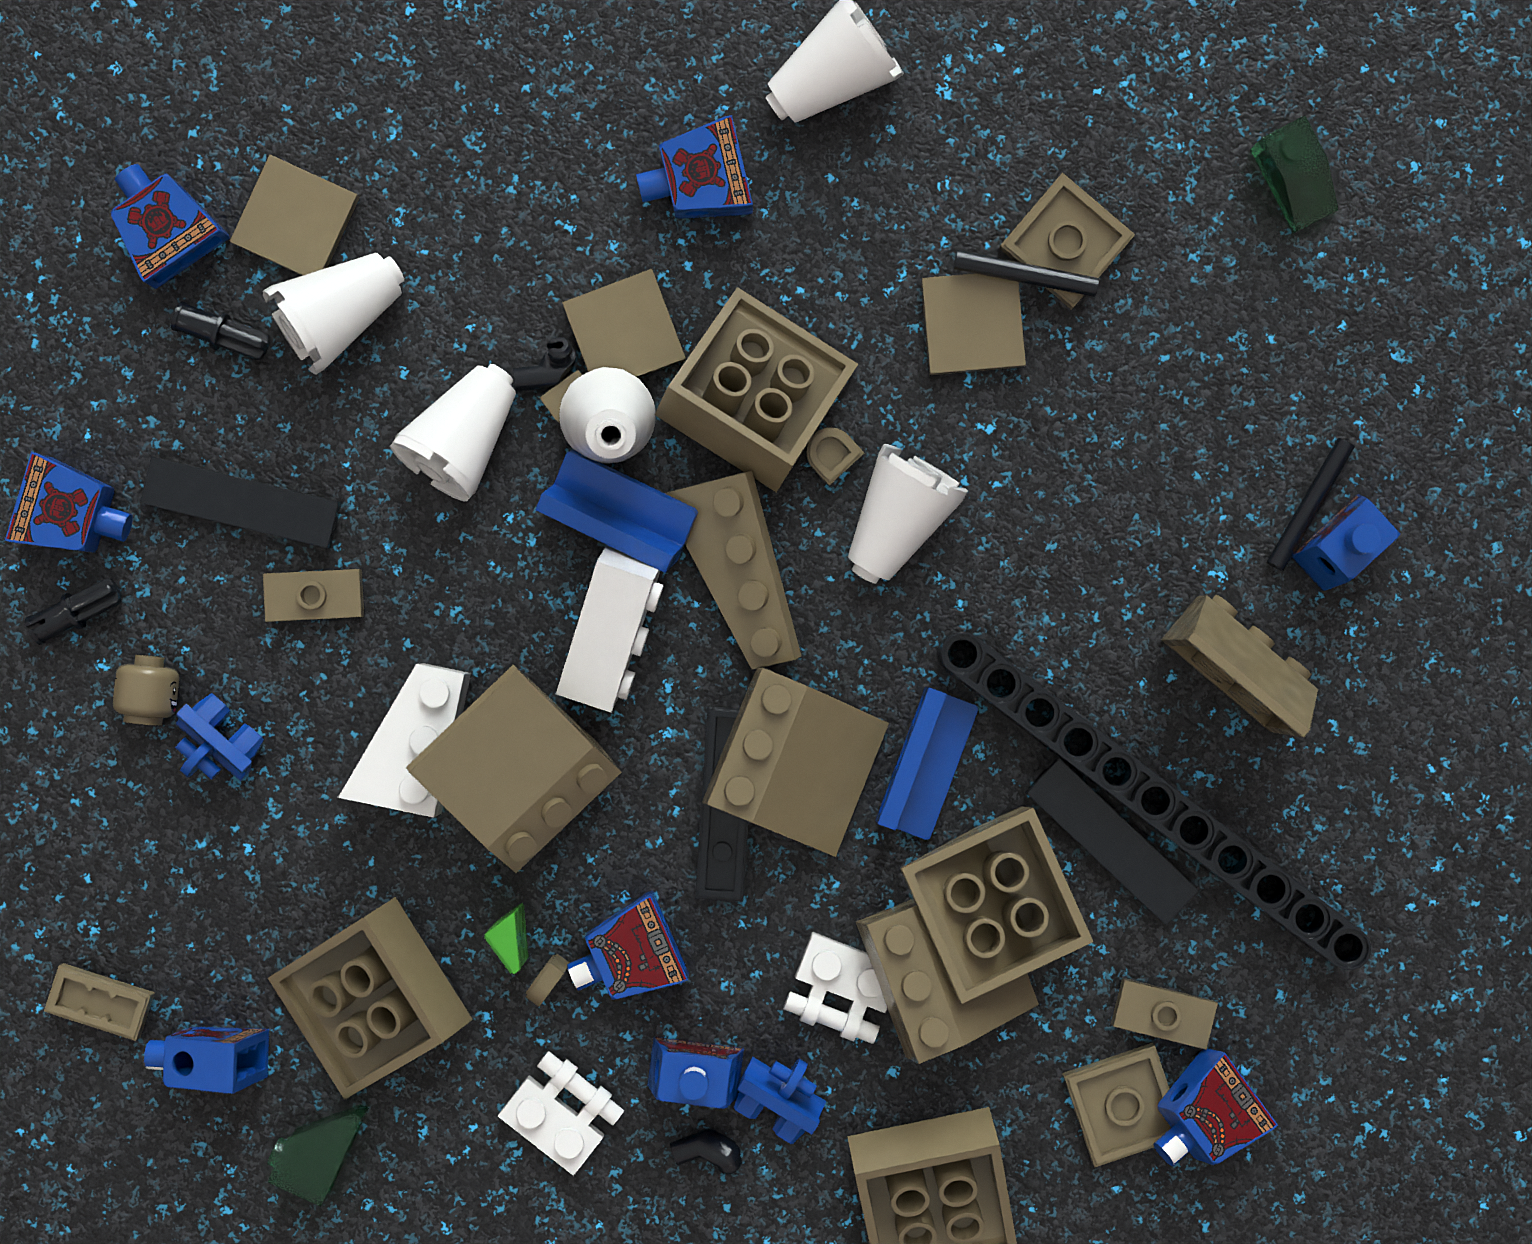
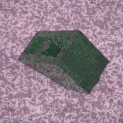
(1297, 173)
(315, 1154)

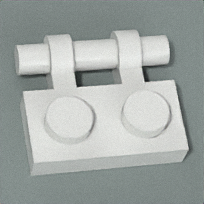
(842, 971)
(554, 1125)

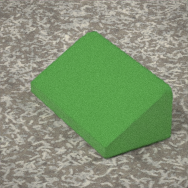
(509, 939)

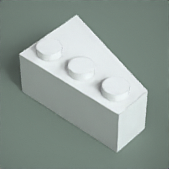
(610, 630)
(420, 713)

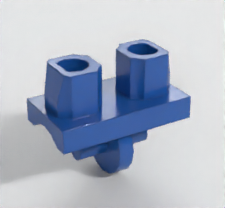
(201, 726)
(782, 1092)

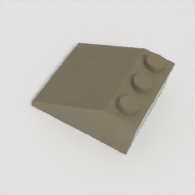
(755, 389)
(1244, 666)
(795, 761)
(514, 769)
(996, 903)
(919, 990)
(370, 999)
(934, 1182)

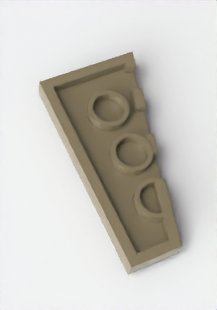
(740, 566)

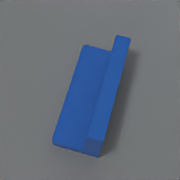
(618, 511)
(926, 763)

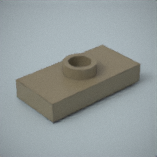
(313, 595)
(99, 1001)
(1164, 1013)

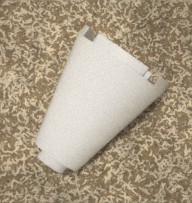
(832, 65)
(334, 305)
(604, 400)
(458, 432)
(900, 513)

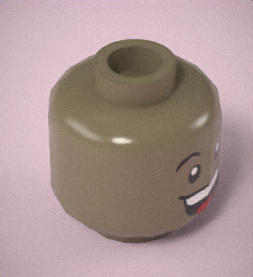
(146, 691)

